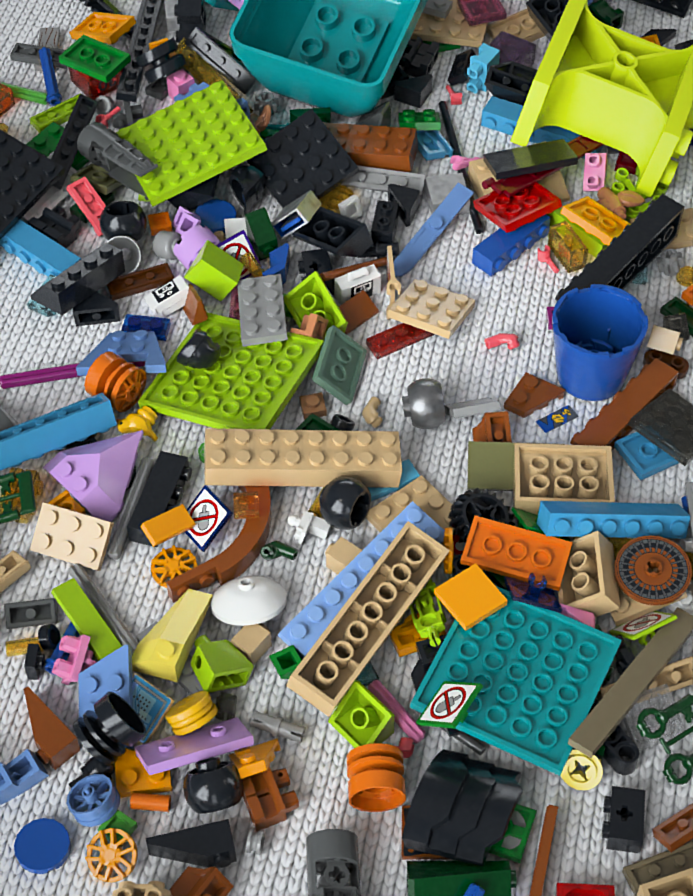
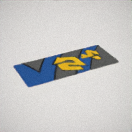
(557, 418)

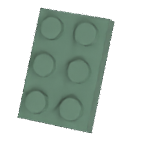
(339, 365)

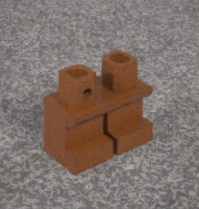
(264, 800)

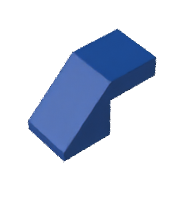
(279, 262)

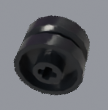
(161, 61)

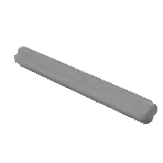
(121, 534)

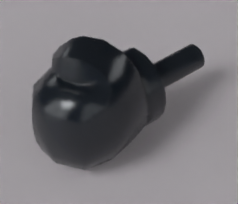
(92, 767)

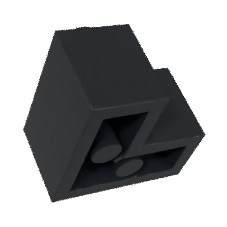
(189, 15)

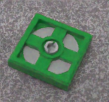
(516, 835)

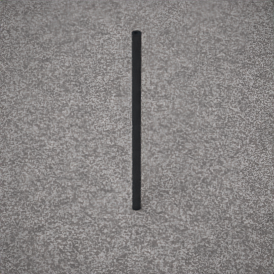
(454, 144)

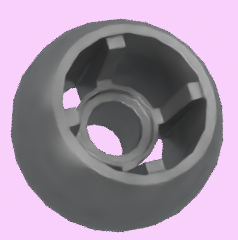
(424, 403)

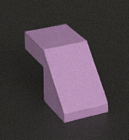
(185, 220)

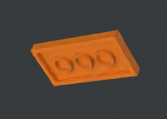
(516, 552)

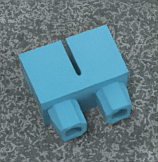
(479, 67)

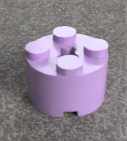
(192, 244)

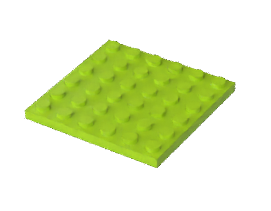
(193, 141)
(242, 388)

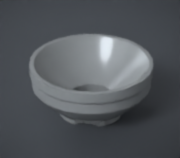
(136, 257)

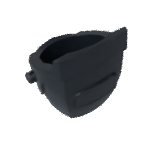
(247, 186)

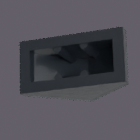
(413, 90)
(408, 201)

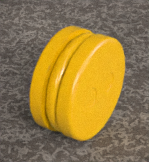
(191, 713)

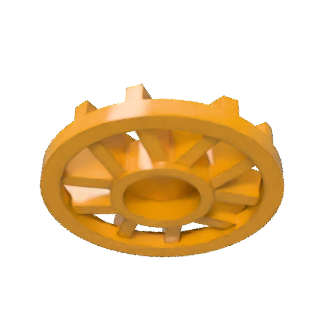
(449, 544)
(172, 566)
(111, 855)

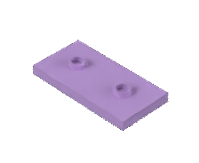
(194, 746)

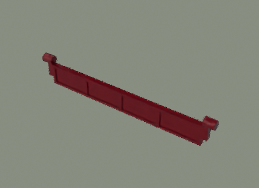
(516, 184)

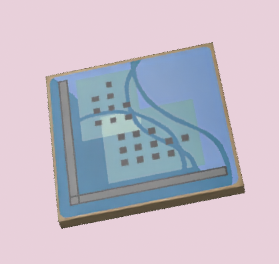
(149, 704)

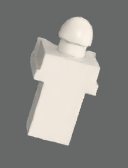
(308, 524)

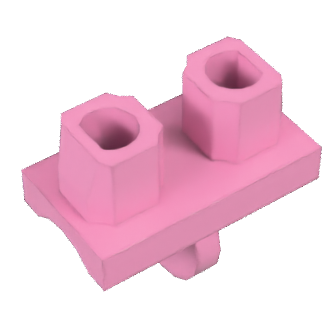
(594, 171)
(78, 659)

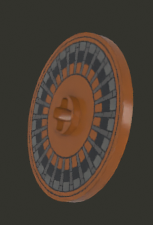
(653, 588)

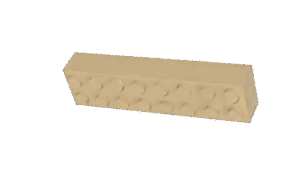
(300, 457)
(367, 619)

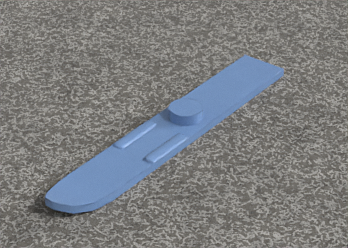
(431, 229)

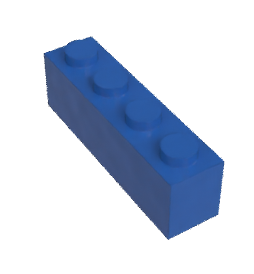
(503, 247)

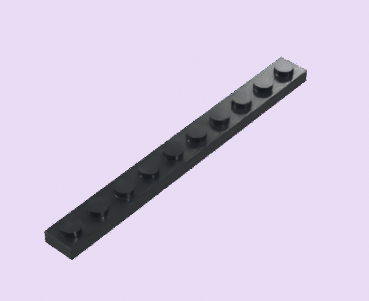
(142, 35)

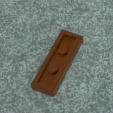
(139, 281)

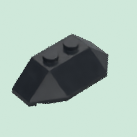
(510, 81)

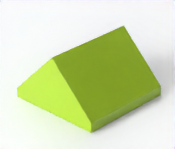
(214, 271)
(362, 717)

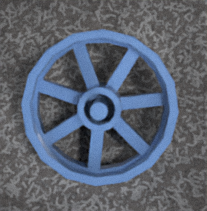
(94, 799)

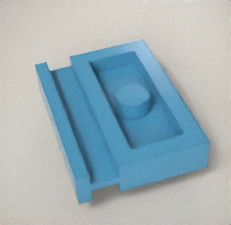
(433, 145)

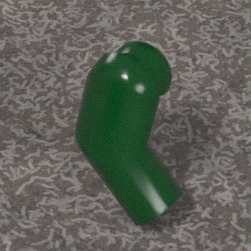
(278, 549)

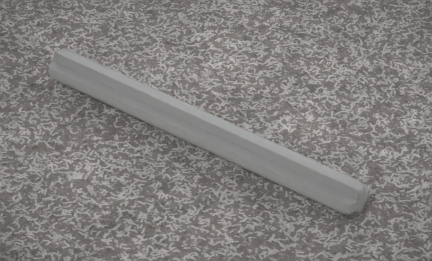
(103, 608)

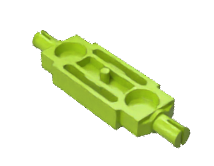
(430, 621)

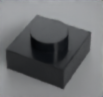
(34, 661)

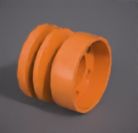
(117, 380)
(376, 777)

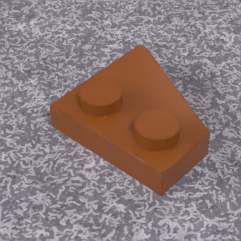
(531, 395)

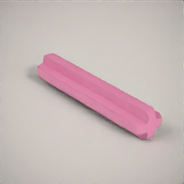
(402, 717)

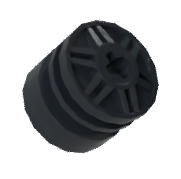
(109, 728)

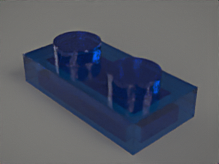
(136, 322)

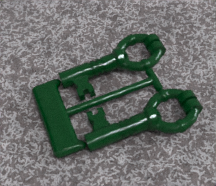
(26, 495)
(662, 717)

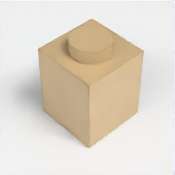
(665, 340)
(340, 554)
(253, 641)

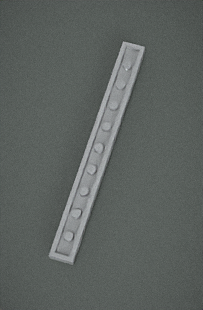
(378, 179)

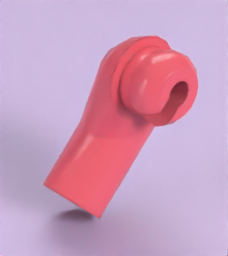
(502, 338)

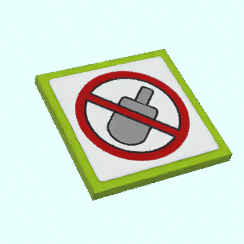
(642, 626)

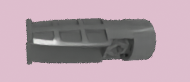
(114, 155)
(333, 855)

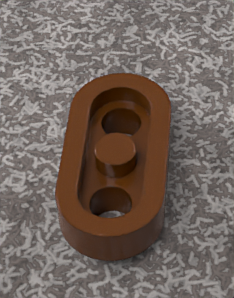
(674, 361)

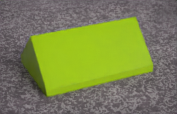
(314, 298)

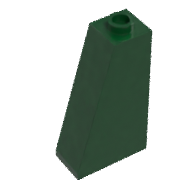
(454, 878)

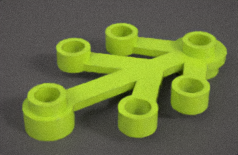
(624, 183)

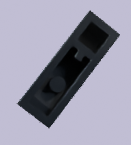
(201, 845)

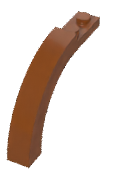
(235, 558)

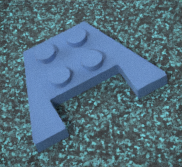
(132, 347)

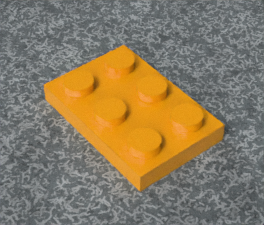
(104, 27)
(595, 219)

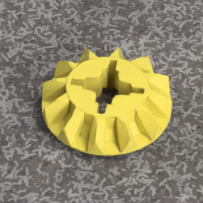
(578, 779)

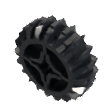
(480, 505)

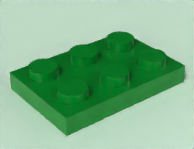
(95, 58)
(47, 142)

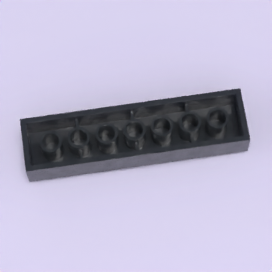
(633, 248)

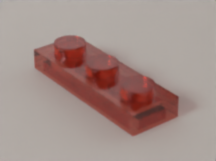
(395, 339)

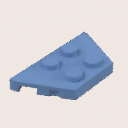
(108, 674)

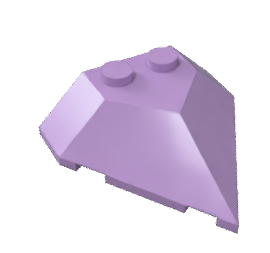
(98, 473)

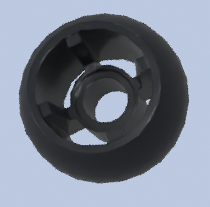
(123, 219)
(345, 502)
(212, 786)

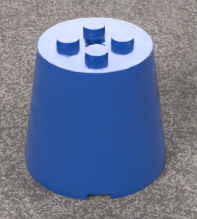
(596, 340)

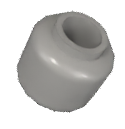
(164, 244)

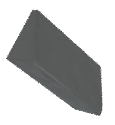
(31, 613)

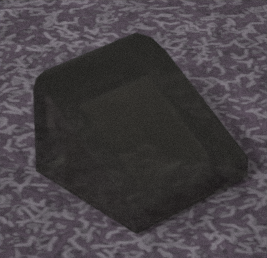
(678, 323)

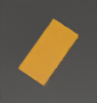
(167, 525)

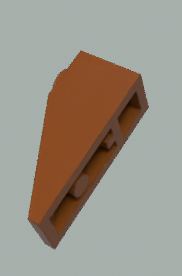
(51, 735)

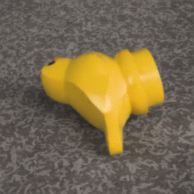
(139, 421)

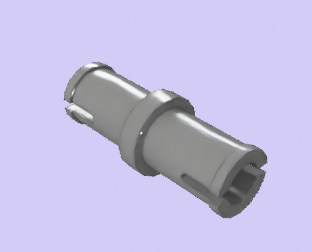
(277, 726)

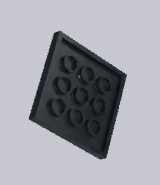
(303, 159)

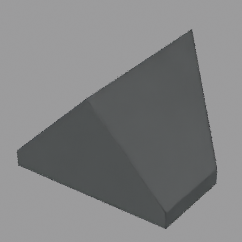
(378, 116)

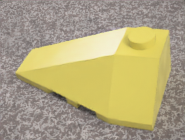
(169, 642)

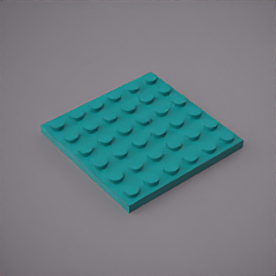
(535, 678)

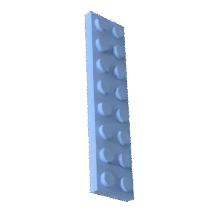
(317, 615)

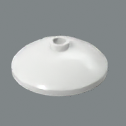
(248, 600)

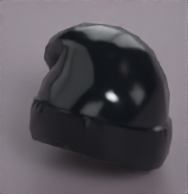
(199, 351)

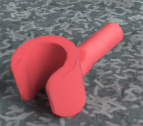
(456, 98)
(101, 118)
(545, 256)
(406, 746)

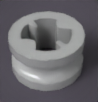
(255, 841)

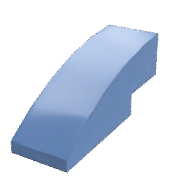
(20, 775)

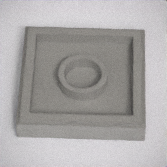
(472, 407)

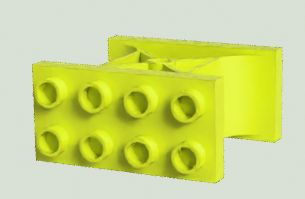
(614, 93)

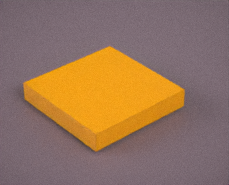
(470, 596)

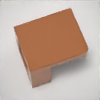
(312, 326)

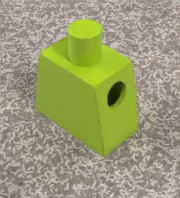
(219, 665)

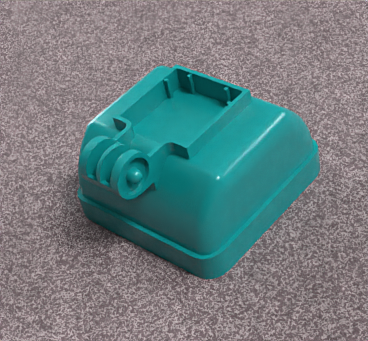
(325, 49)

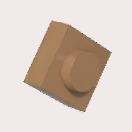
(313, 404)

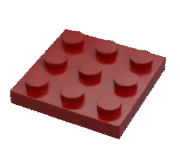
(518, 209)

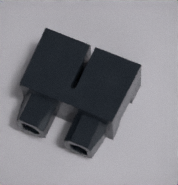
(419, 57)
(56, 226)

